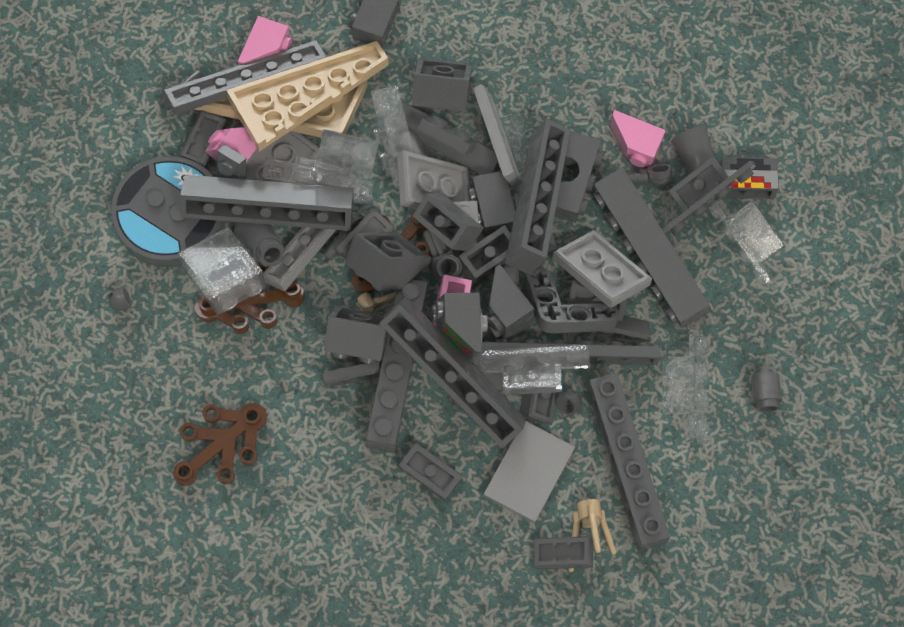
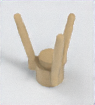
(591, 516)

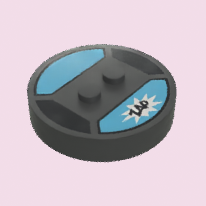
(149, 213)

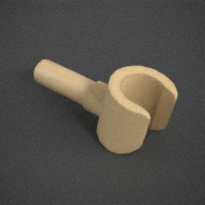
(367, 303)

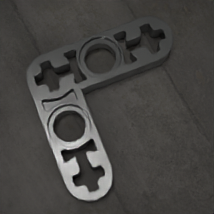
(596, 315)

